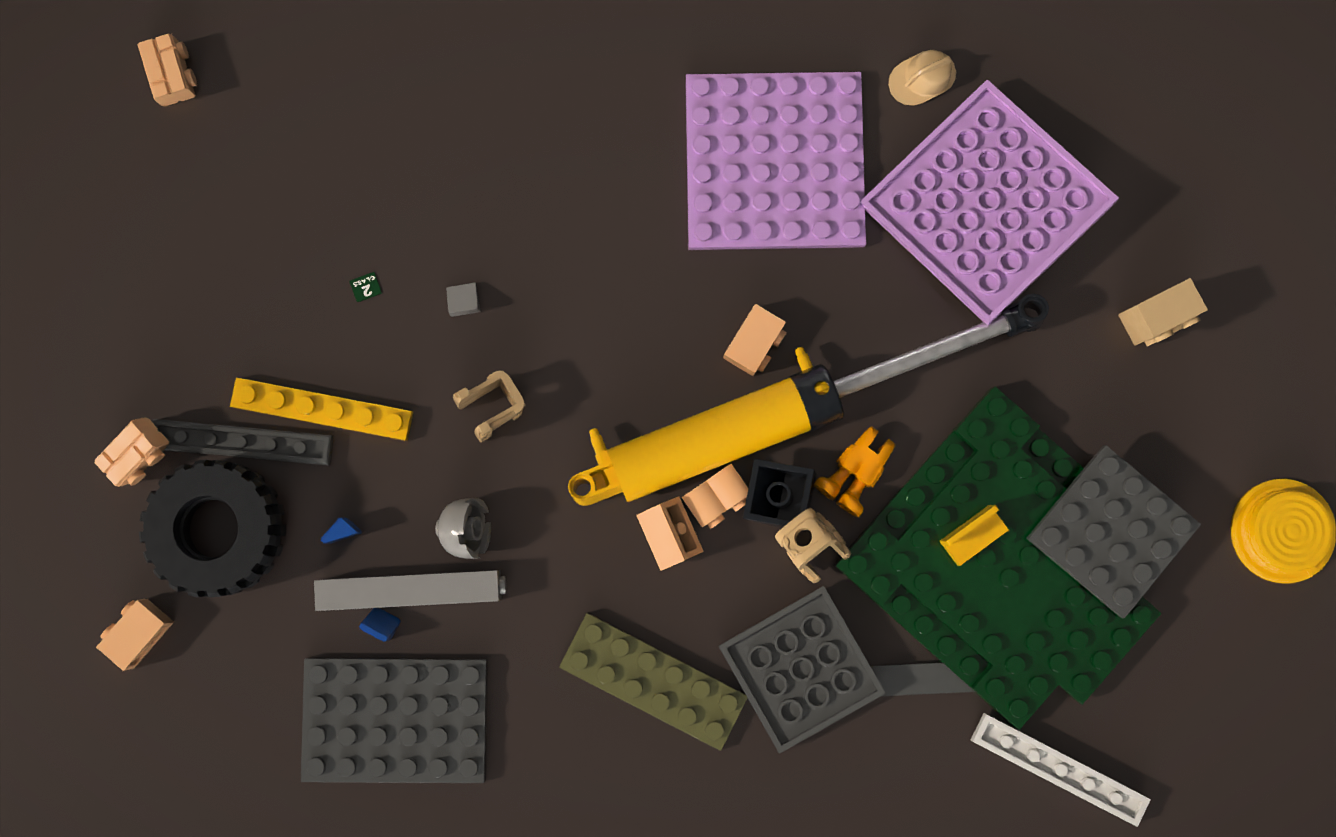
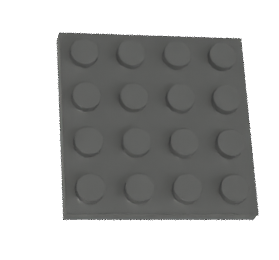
(1113, 531)
(801, 669)

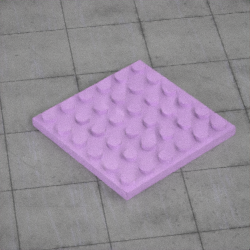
(775, 161)
(988, 202)

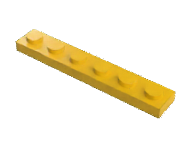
(321, 409)

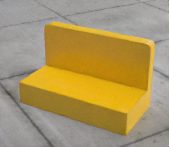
(974, 535)

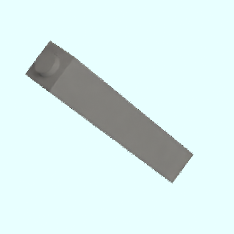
(409, 590)

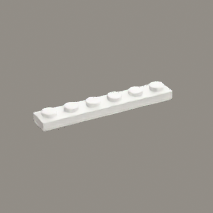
(1060, 769)

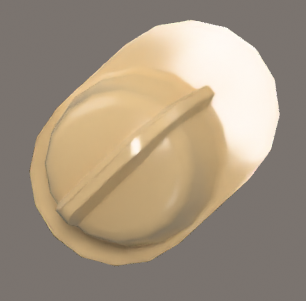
(922, 77)

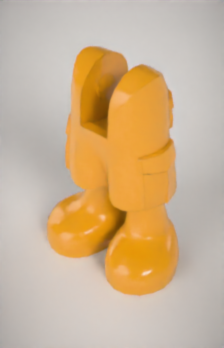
(863, 464)

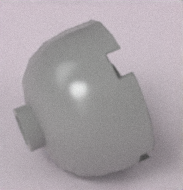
(463, 528)

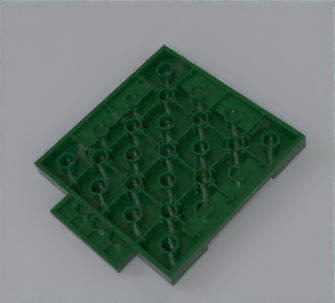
(1009, 613)

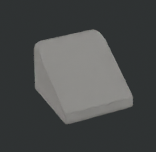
(463, 299)

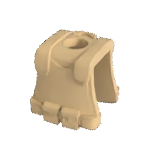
(499, 378)
(822, 536)

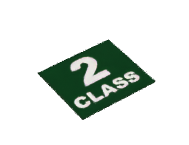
(365, 287)

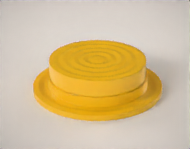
(1283, 531)

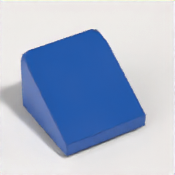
(340, 530)
(380, 624)

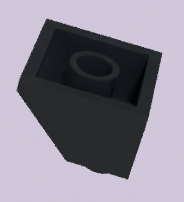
(778, 493)

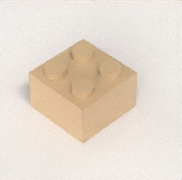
(1164, 314)

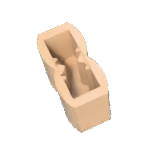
(716, 496)

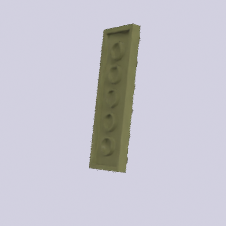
(653, 681)

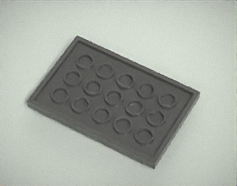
(394, 720)

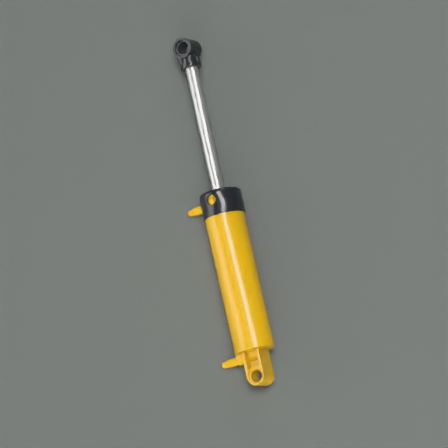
(765, 416)

